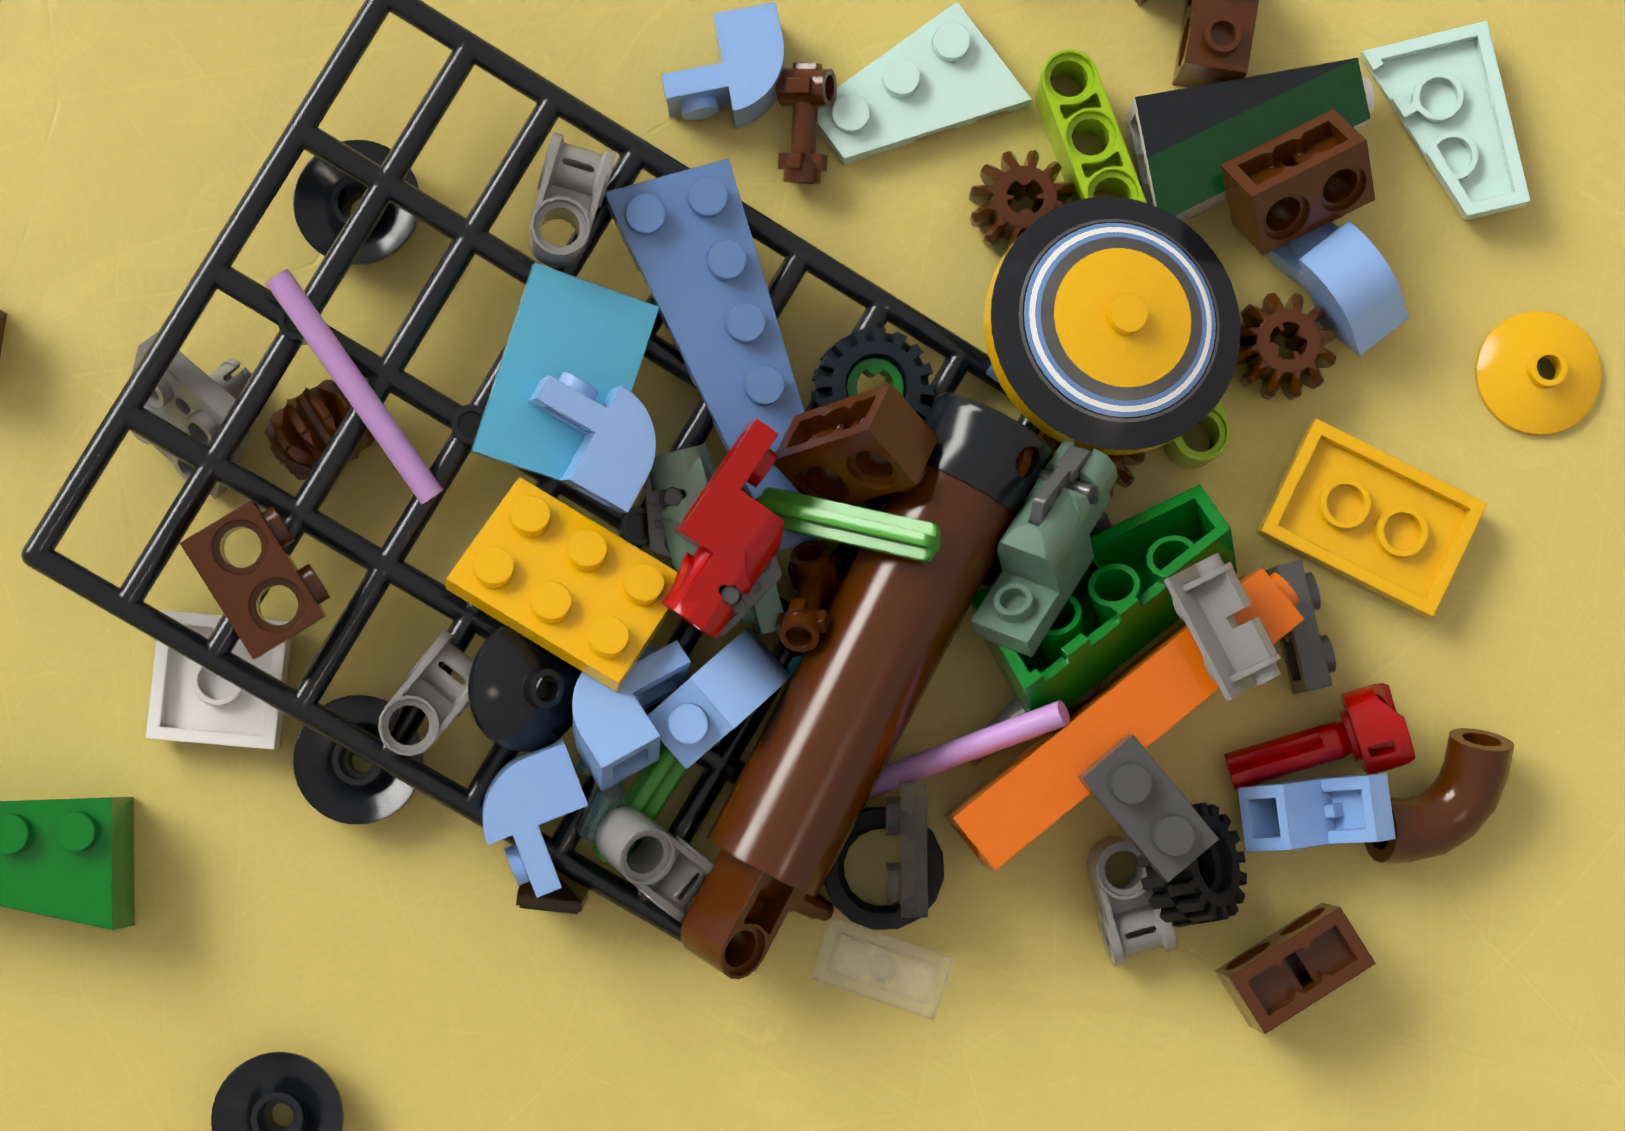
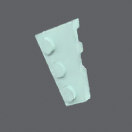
(921, 86)
(1456, 114)

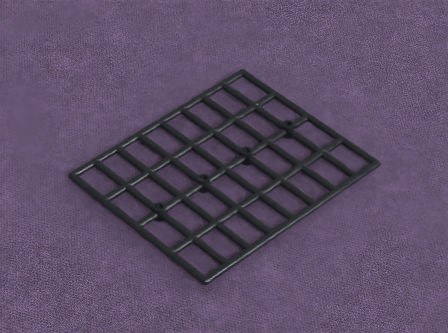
(386, 375)

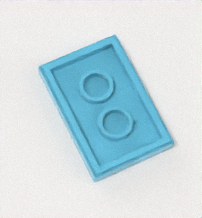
(556, 330)

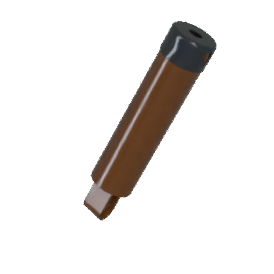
(858, 689)

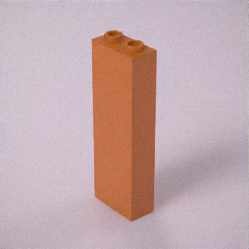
(1139, 701)

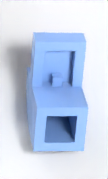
(748, 73)
(1346, 280)
(617, 439)
(718, 697)
(612, 727)
(522, 797)
(1316, 812)

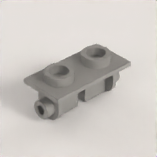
(1232, 653)

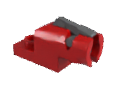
(733, 540)

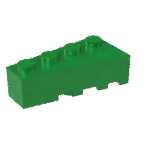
(1118, 600)
(69, 859)

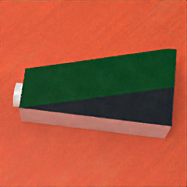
(1191, 131)

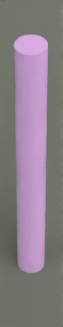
(354, 386)
(973, 746)

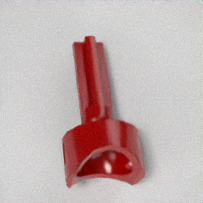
(1367, 730)

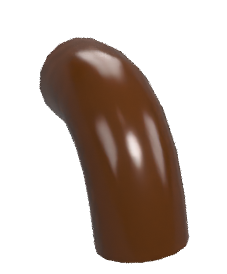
(1454, 804)

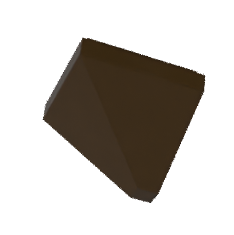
(567, 899)

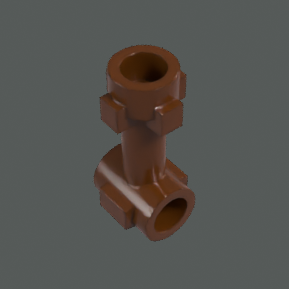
(806, 89)
(816, 580)

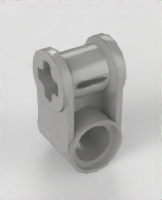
(569, 190)
(431, 691)
(662, 865)
(1124, 911)

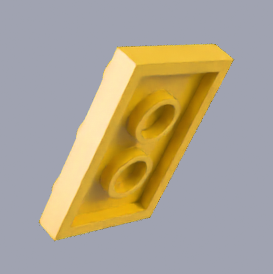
(1372, 518)
(565, 583)

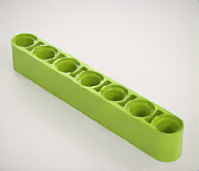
(1109, 171)

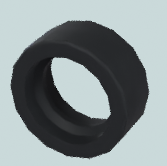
(867, 914)

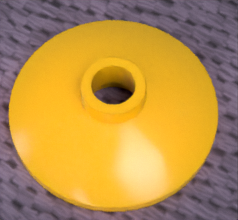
(1510, 379)

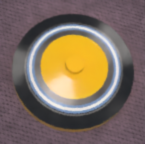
(1112, 325)

